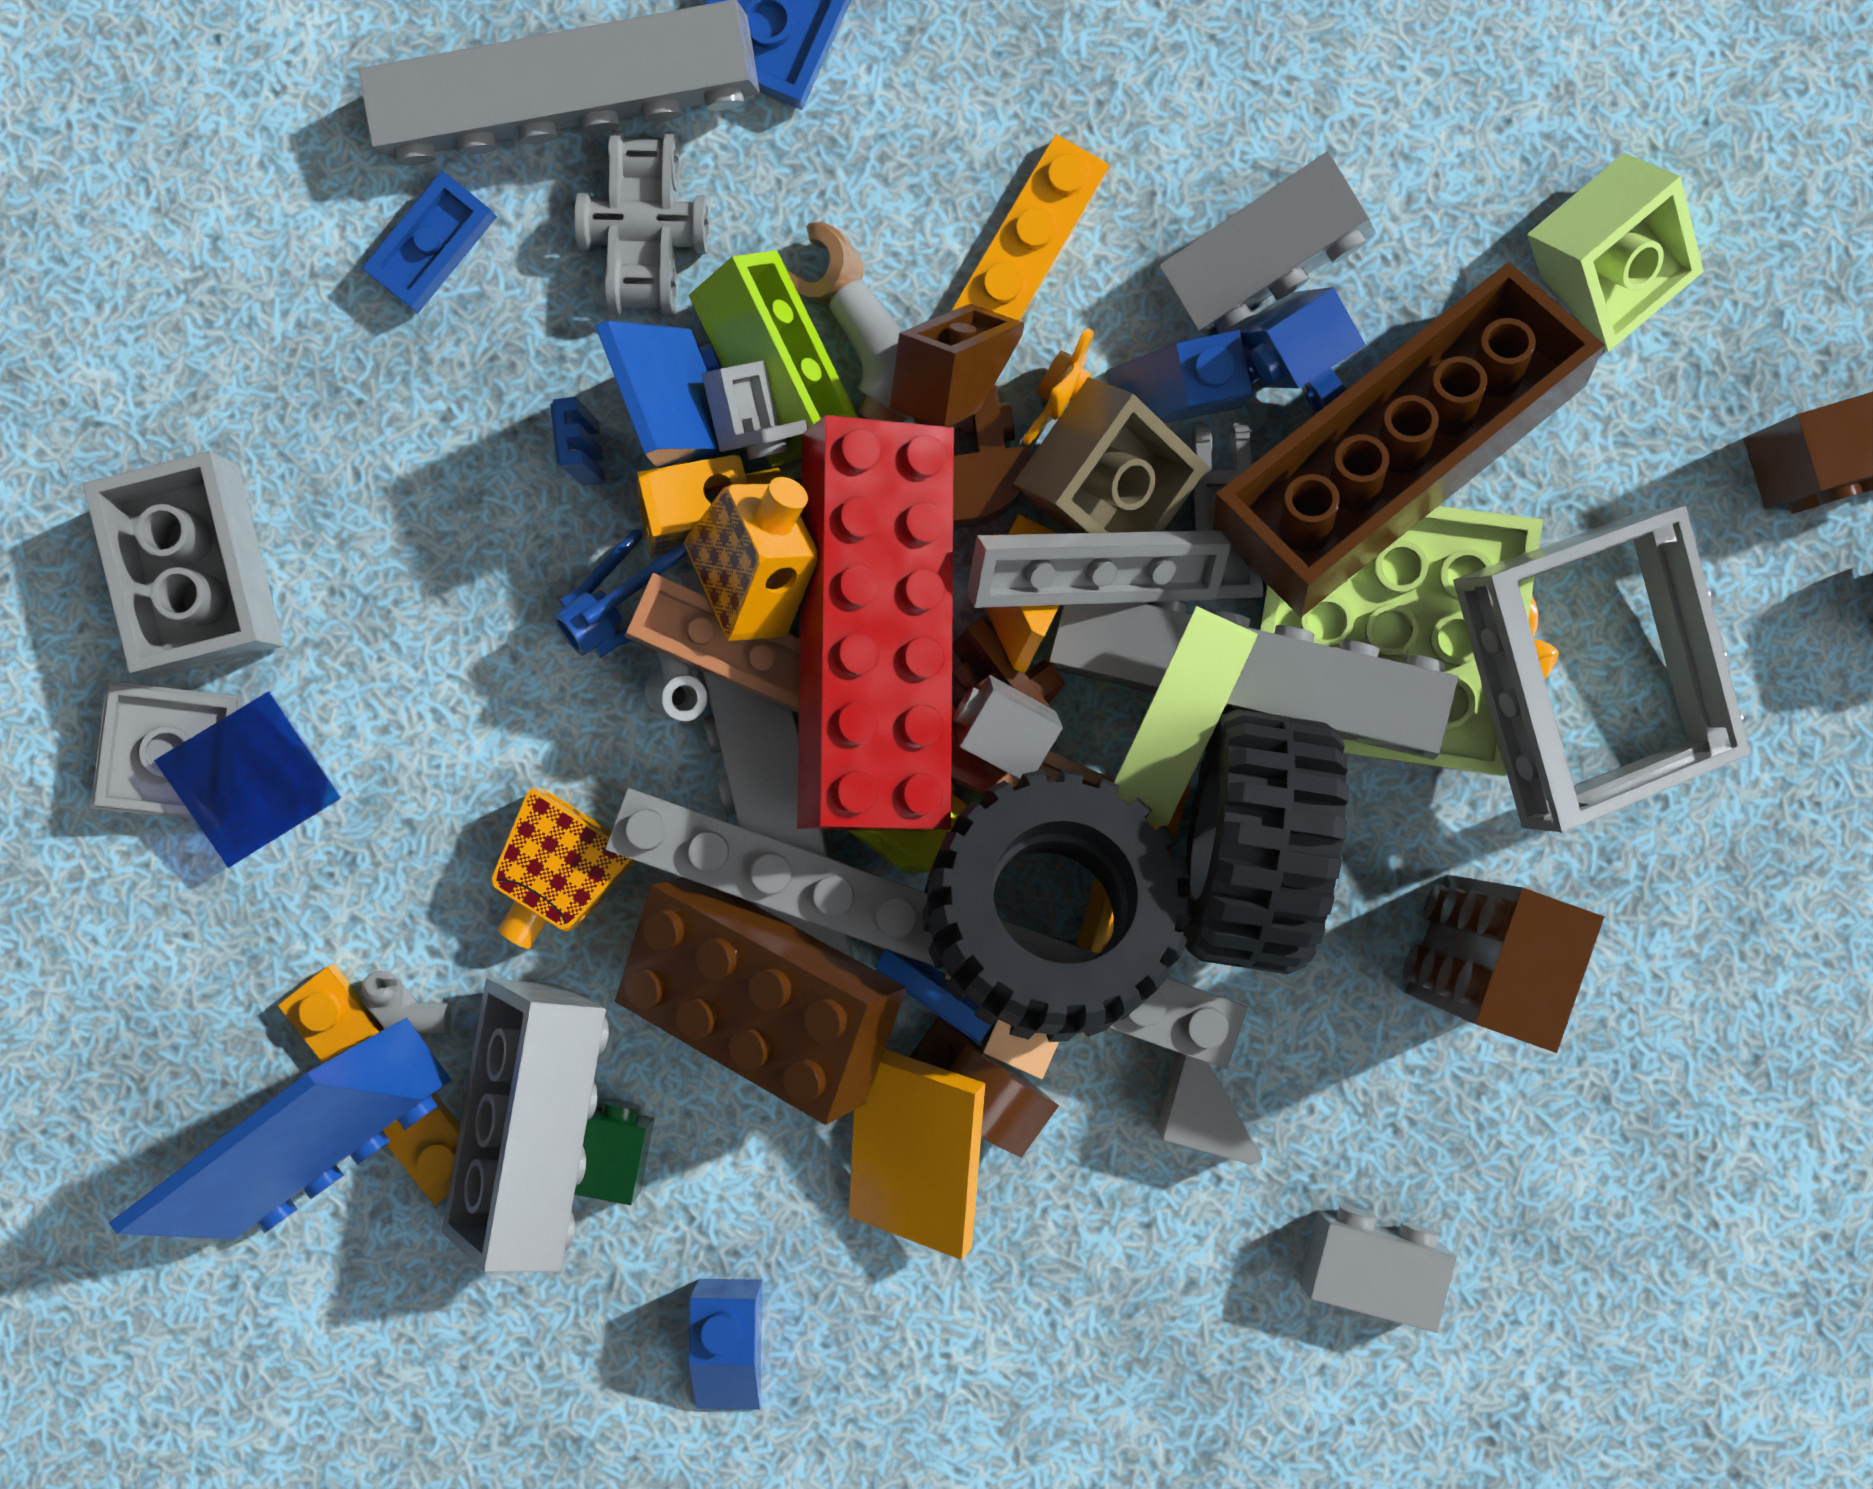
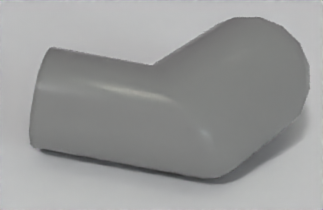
(392, 1002)

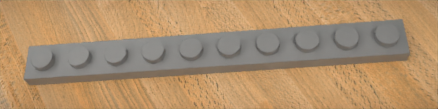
(881, 911)

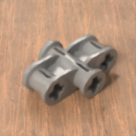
(642, 223)

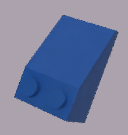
(664, 389)

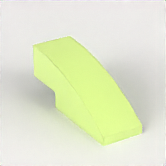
(1183, 713)

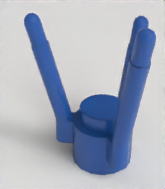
(590, 619)

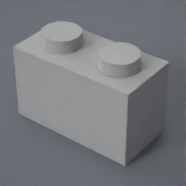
(1378, 1269)

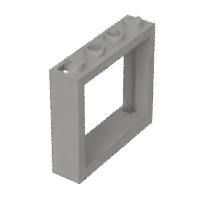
(1519, 694)

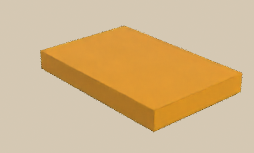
(918, 1154)

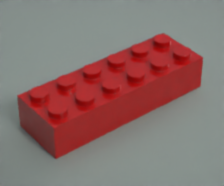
(877, 627)

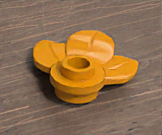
(1061, 384)

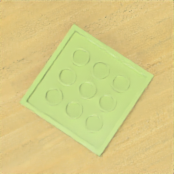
(1411, 607)

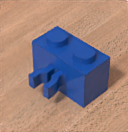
(1299, 343)

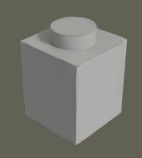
(1006, 727)

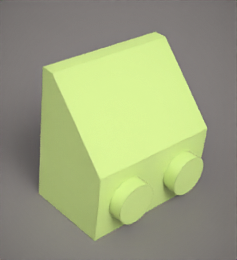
(1619, 248)

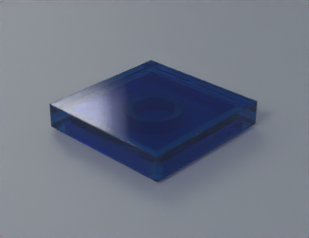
(248, 778)

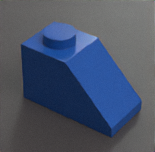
(1188, 377)
(726, 1343)

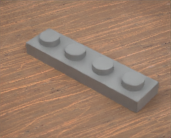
(1096, 568)

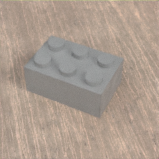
(182, 565)

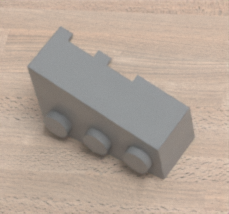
(1269, 247)

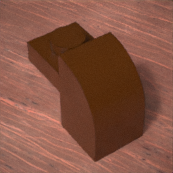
(986, 478)
(1012, 1104)

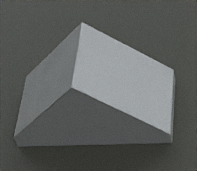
(1201, 1114)

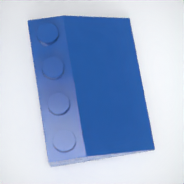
(295, 1142)

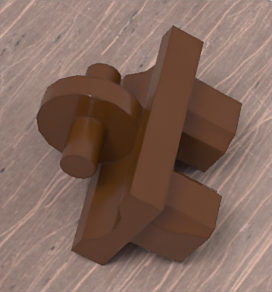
(984, 656)

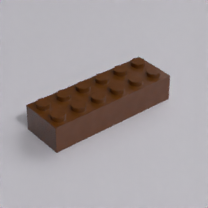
(1405, 438)

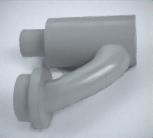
(674, 690)

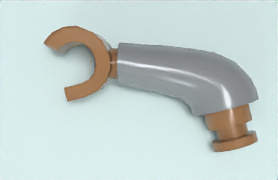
(861, 317)

